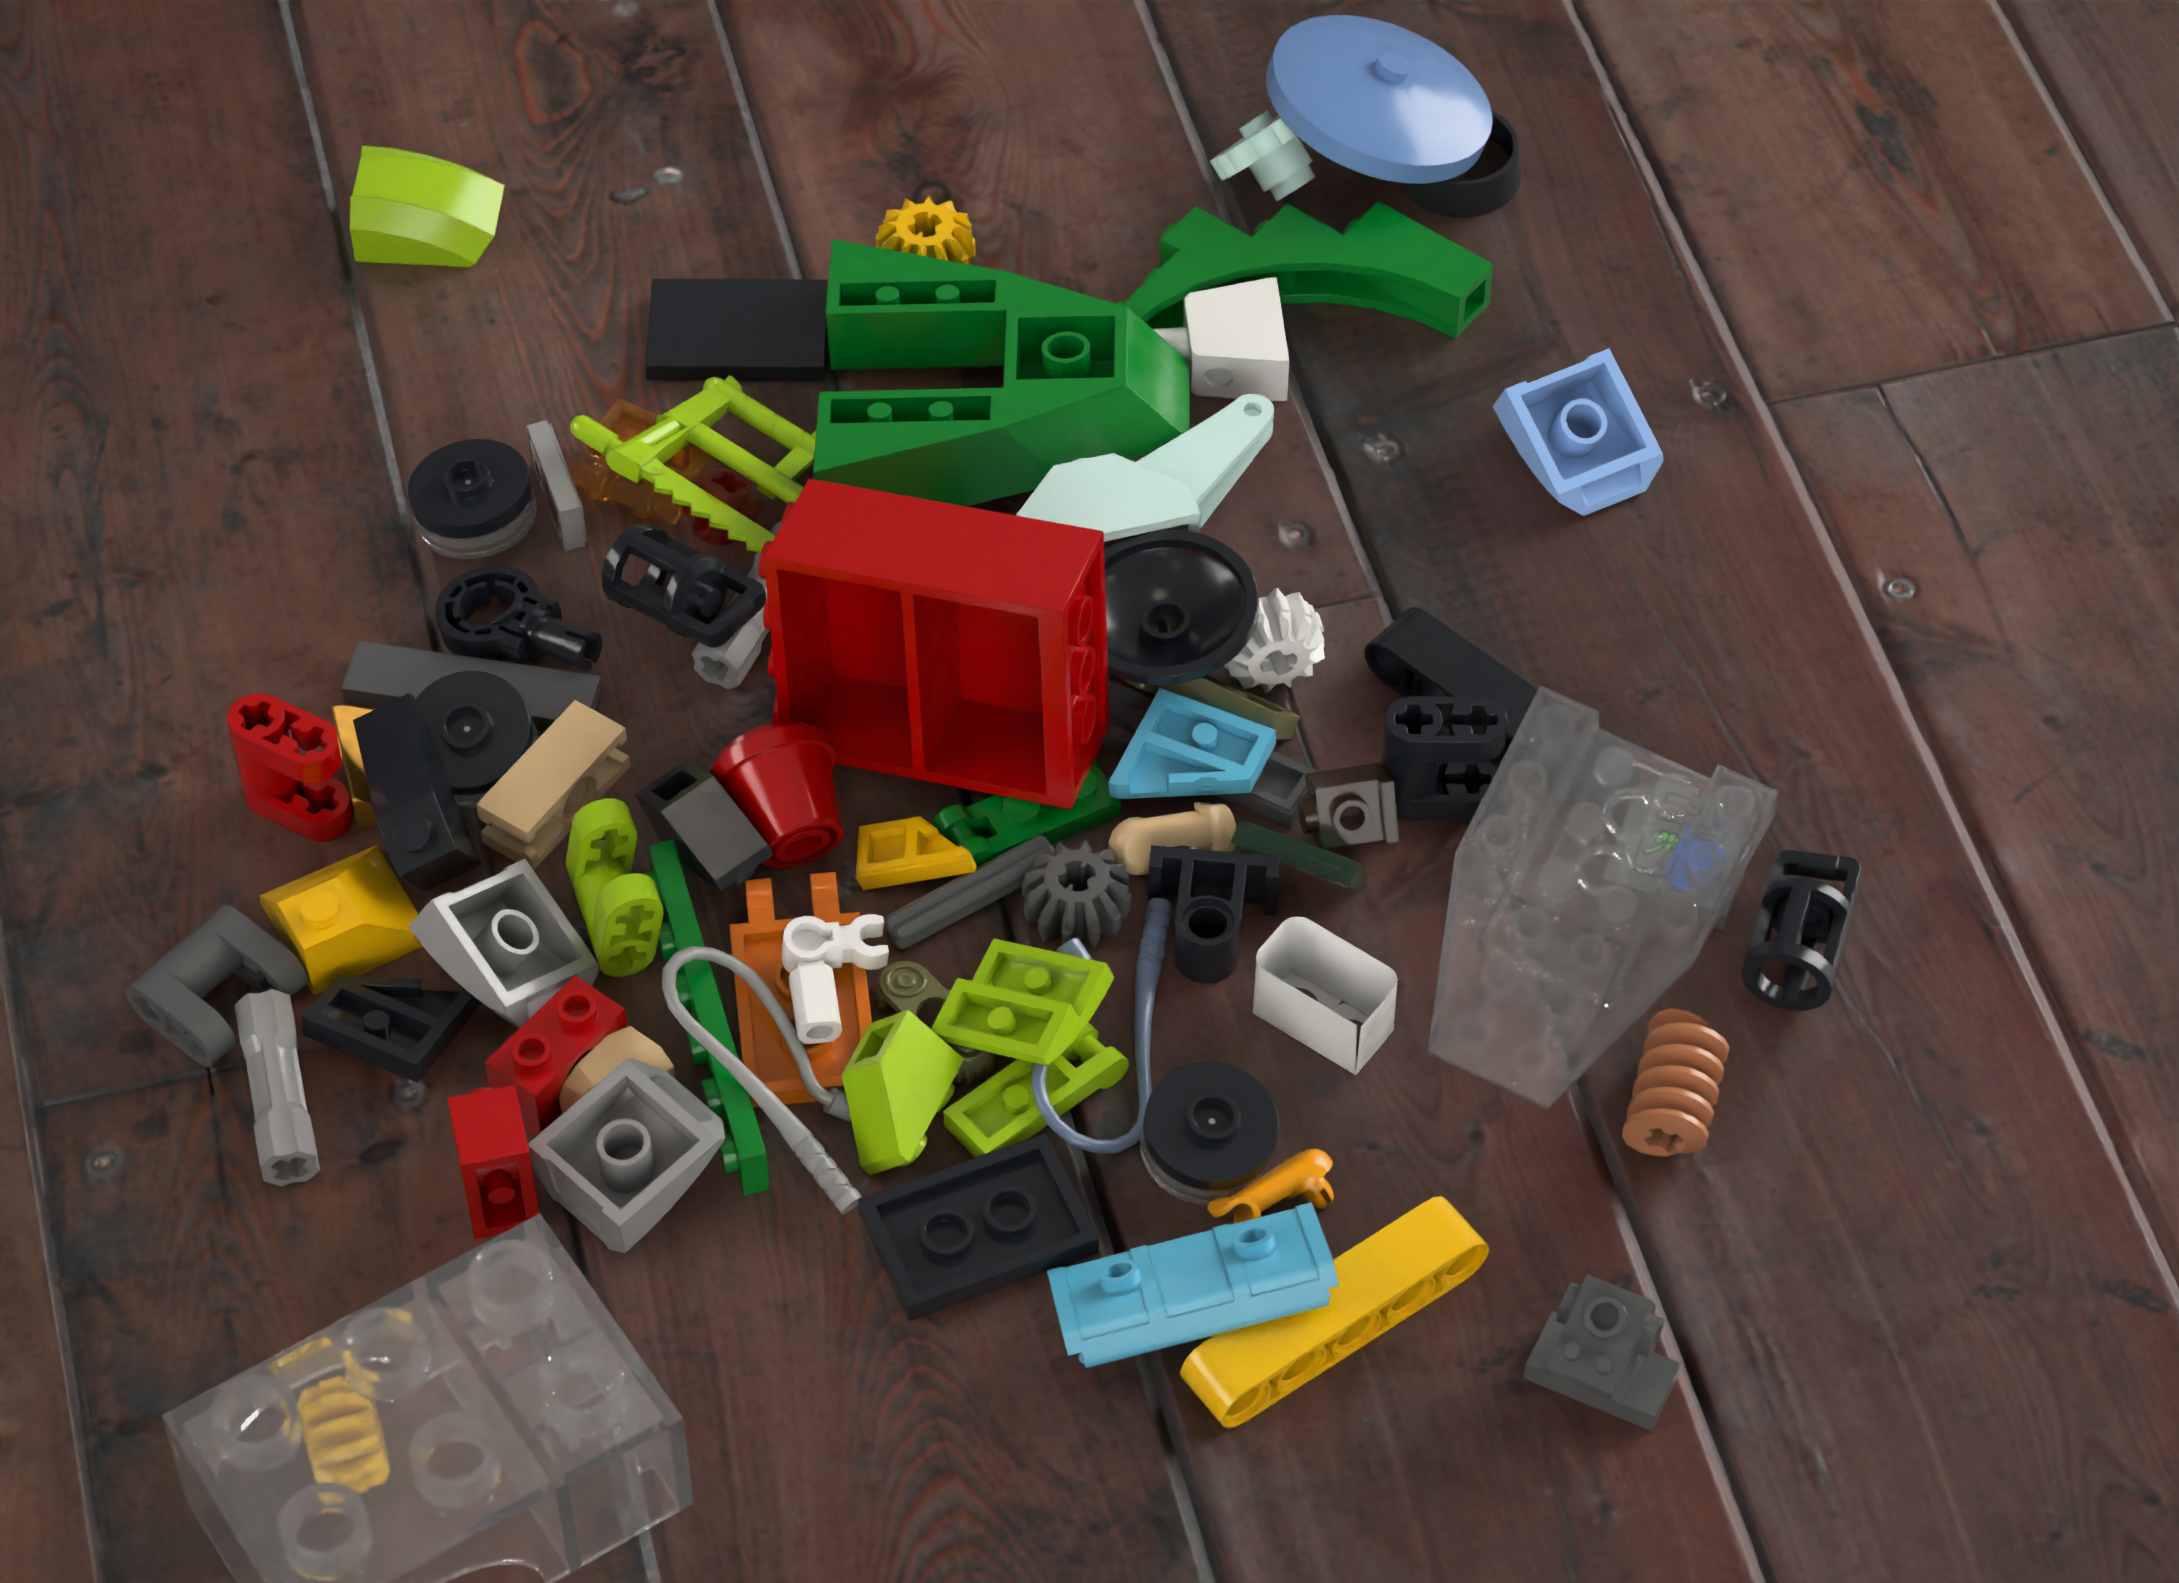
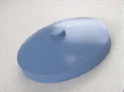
(1378, 99)

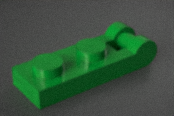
(1017, 820)

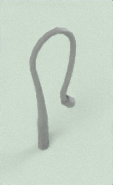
(796, 1134)

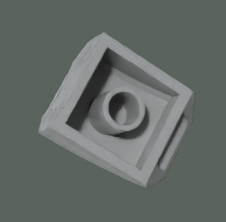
(505, 942)
(626, 1152)

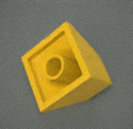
(344, 918)

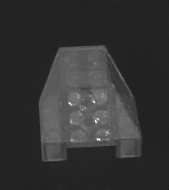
(1581, 897)

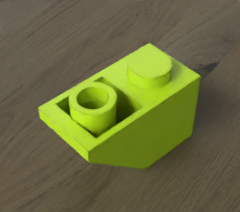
(895, 1089)

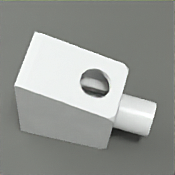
(1234, 341)

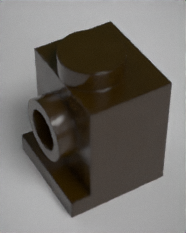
(1335, 790)

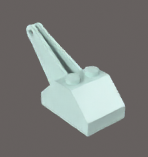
(1165, 489)

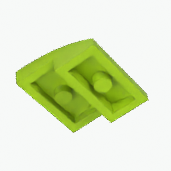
(1023, 1002)

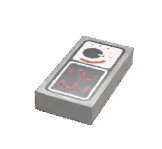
(557, 485)

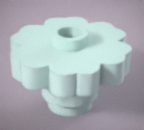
(1271, 154)

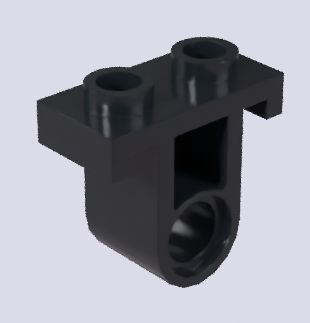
(1211, 903)

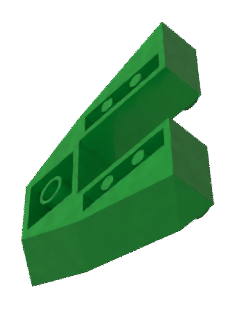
(1075, 379)

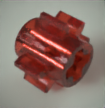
(730, 489)

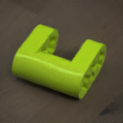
(616, 905)

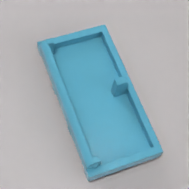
(1194, 1286)

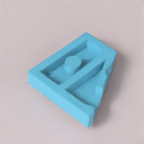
(1191, 752)

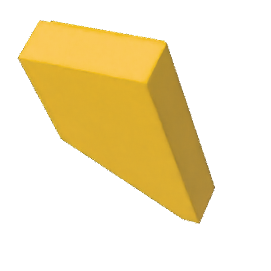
(907, 853)

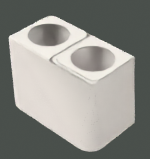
(1334, 971)

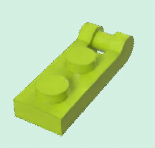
(1005, 1108)

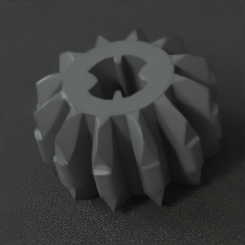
(1076, 894)

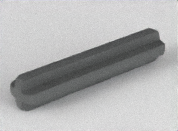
(964, 894)

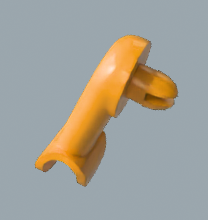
(1294, 1176)

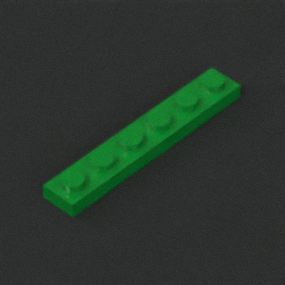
(698, 992)

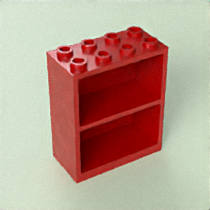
(941, 639)

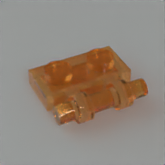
(604, 483)

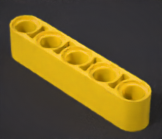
(1377, 1289)

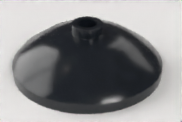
(1180, 587)

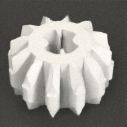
(1282, 645)

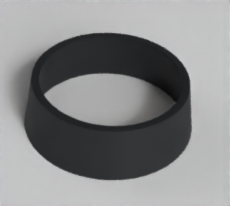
(1476, 196)

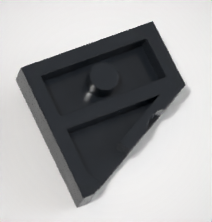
(388, 1021)

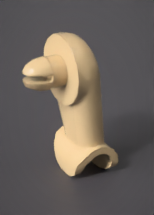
(1203, 829)

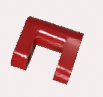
(275, 771)

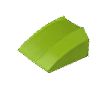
(420, 209)

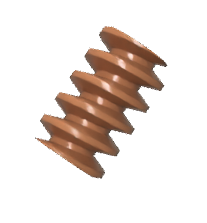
(1675, 1085)

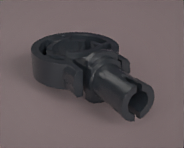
(528, 627)

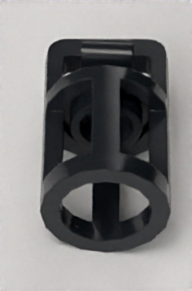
(693, 592)
(1804, 915)

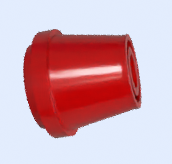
(785, 789)

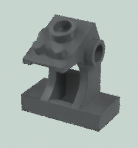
(1604, 1353)

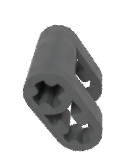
(173, 988)

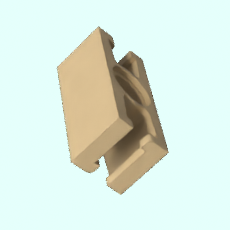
(551, 782)

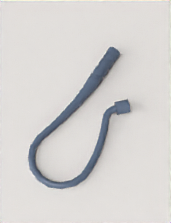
(1146, 978)

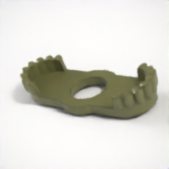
(910, 987)

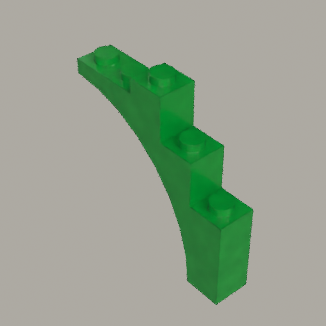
(1374, 264)

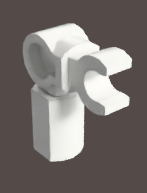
(809, 955)

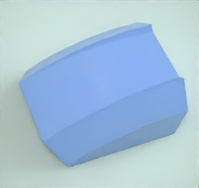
(1582, 434)

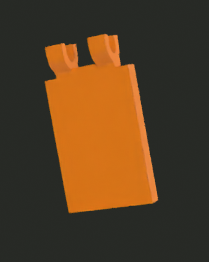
(762, 1043)

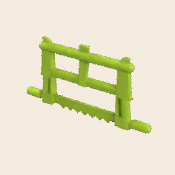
(690, 423)

